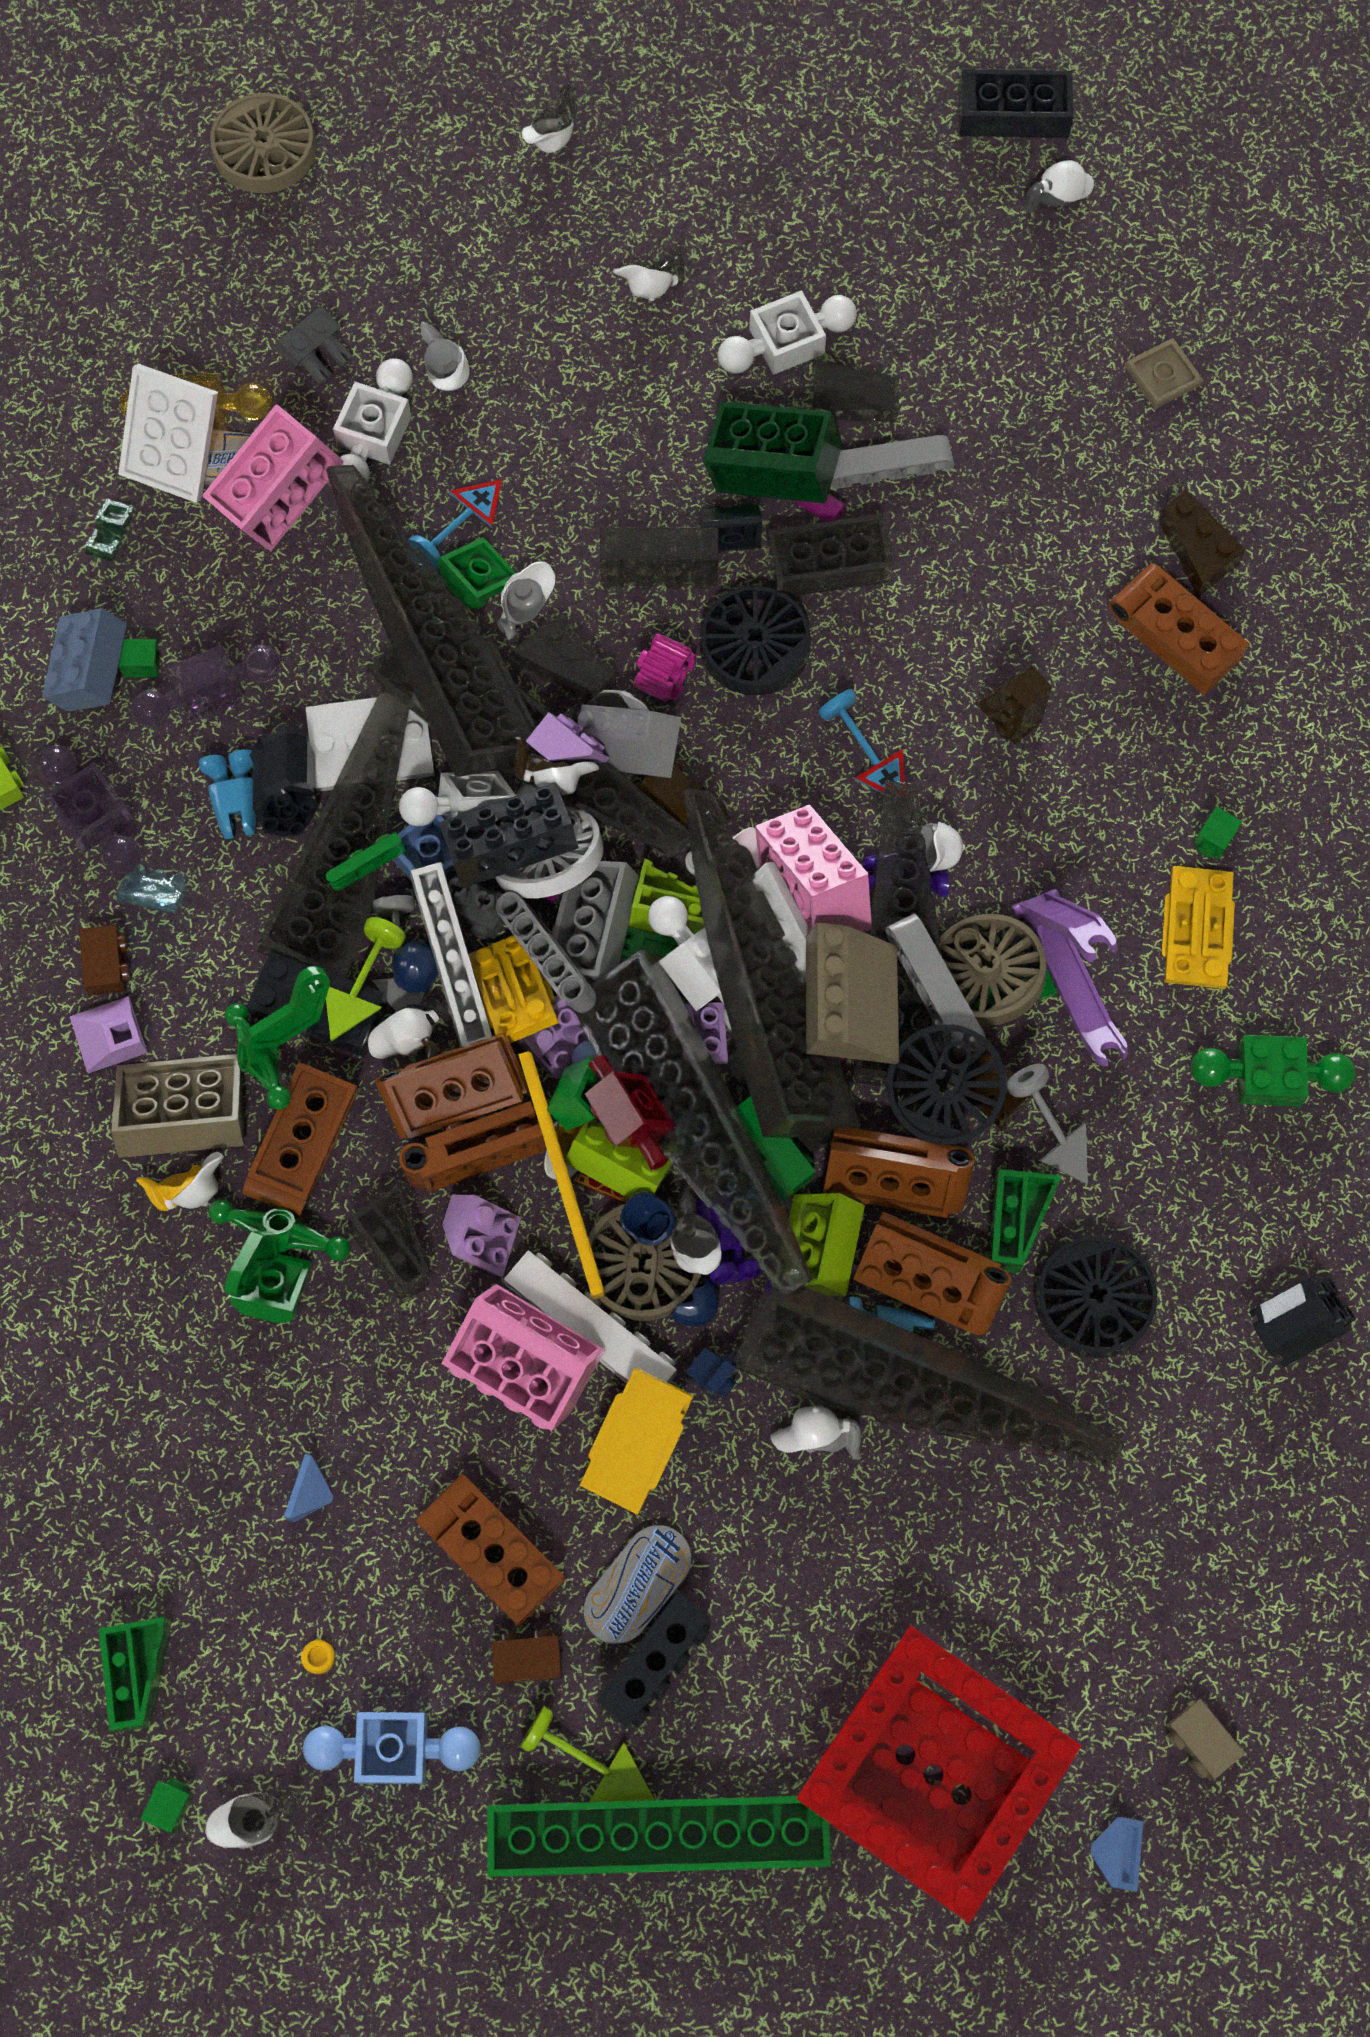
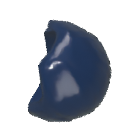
(414, 966)
(647, 1219)
(700, 1307)

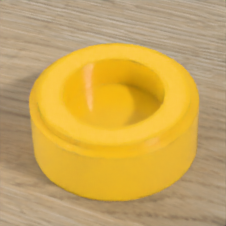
(318, 1657)

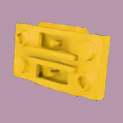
(1198, 927)
(512, 990)
(636, 1440)

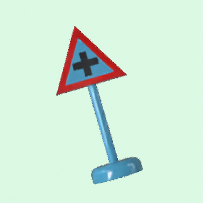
(478, 499)
(888, 769)

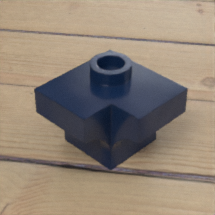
(712, 1373)

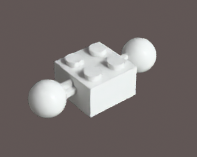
(787, 333)
(375, 418)
(455, 797)
(691, 962)

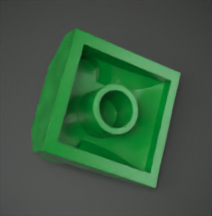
(474, 573)
(274, 1290)

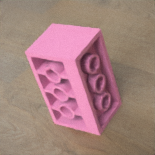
(272, 478)
(816, 869)
(522, 1357)

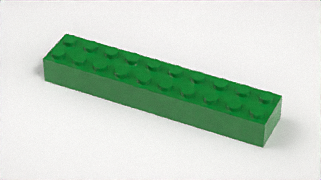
(654, 1836)

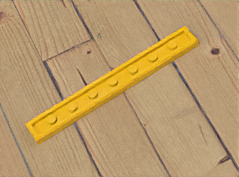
(562, 1175)

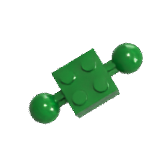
(1273, 1070)

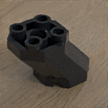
(284, 781)
(1302, 1319)

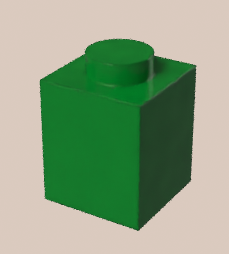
(139, 658)
(1217, 833)
(167, 1805)

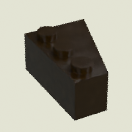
(1199, 542)
(1017, 704)
(670, 792)
(1013, 1105)

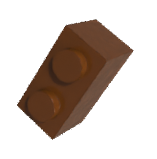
(103, 960)
(527, 1658)

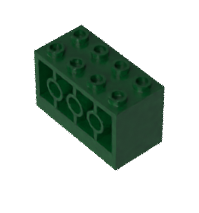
(773, 452)

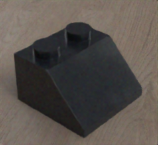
(737, 526)

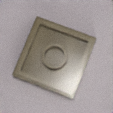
(1164, 373)

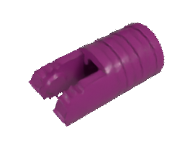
(831, 511)

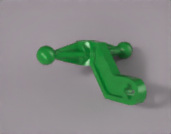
(259, 1043)
(269, 1235)

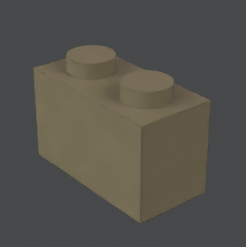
(1203, 1740)

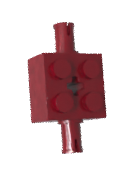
(629, 1111)

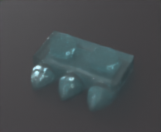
(152, 890)

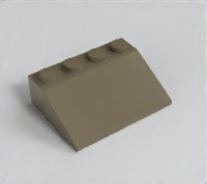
(851, 995)
(178, 1106)

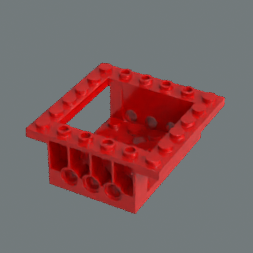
(917, 1826)

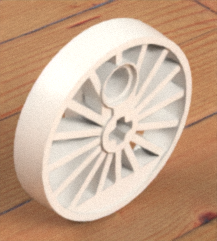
(574, 865)

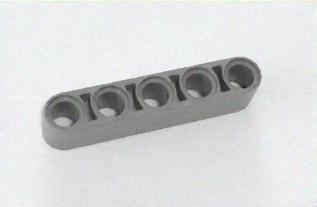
(893, 461)
(553, 960)
(932, 979)

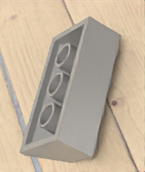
(633, 738)

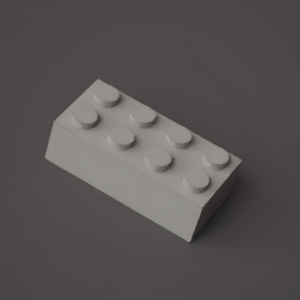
(596, 919)

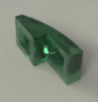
(110, 530)

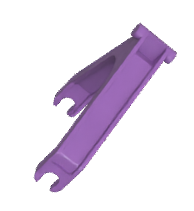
(1062, 931)

